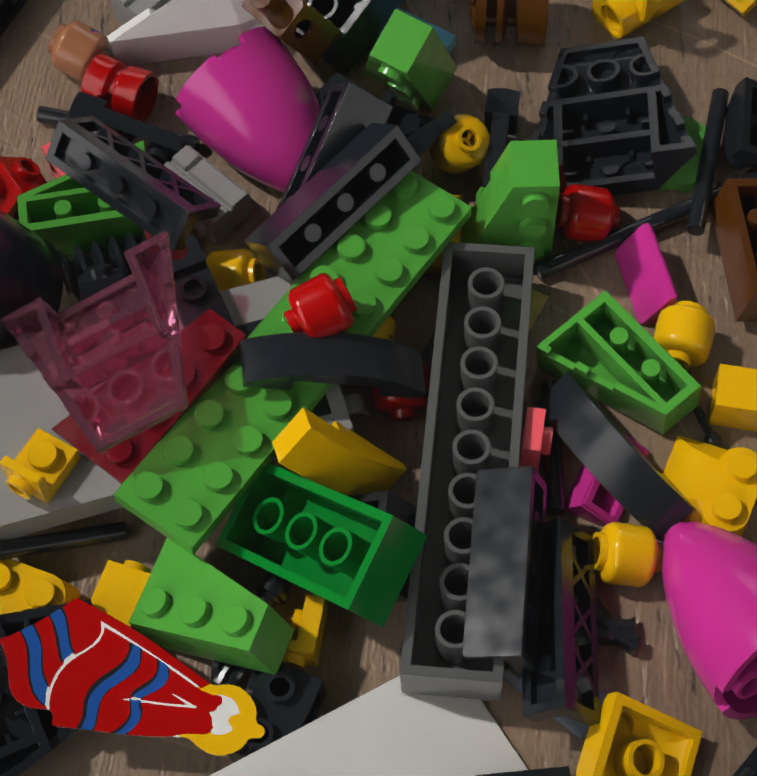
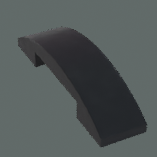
(339, 358)
(612, 457)

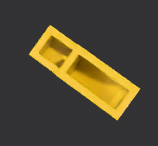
(335, 456)

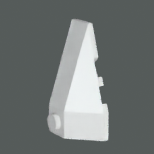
(181, 31)

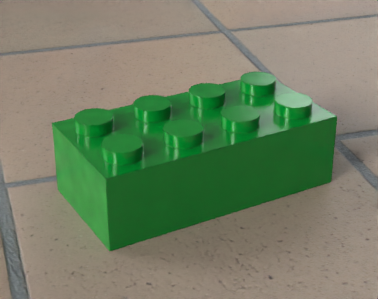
(323, 542)

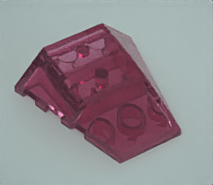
(114, 353)

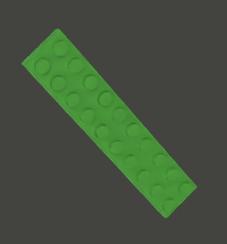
(228, 433)

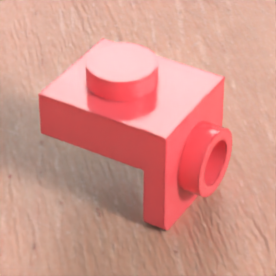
(535, 438)

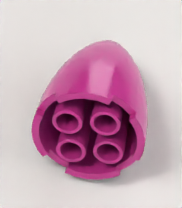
(252, 107)
(713, 608)

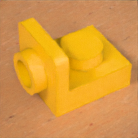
(40, 466)
(309, 632)

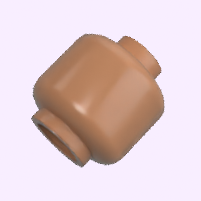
(75, 47)

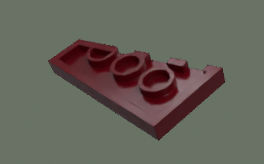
(207, 352)

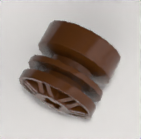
(526, 16)

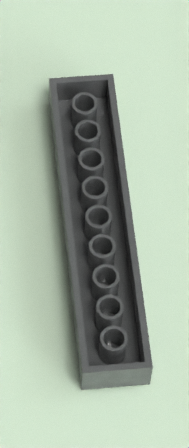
(468, 428)

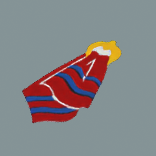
(119, 682)

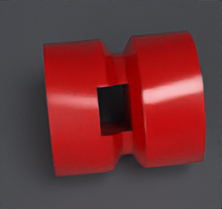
(126, 89)

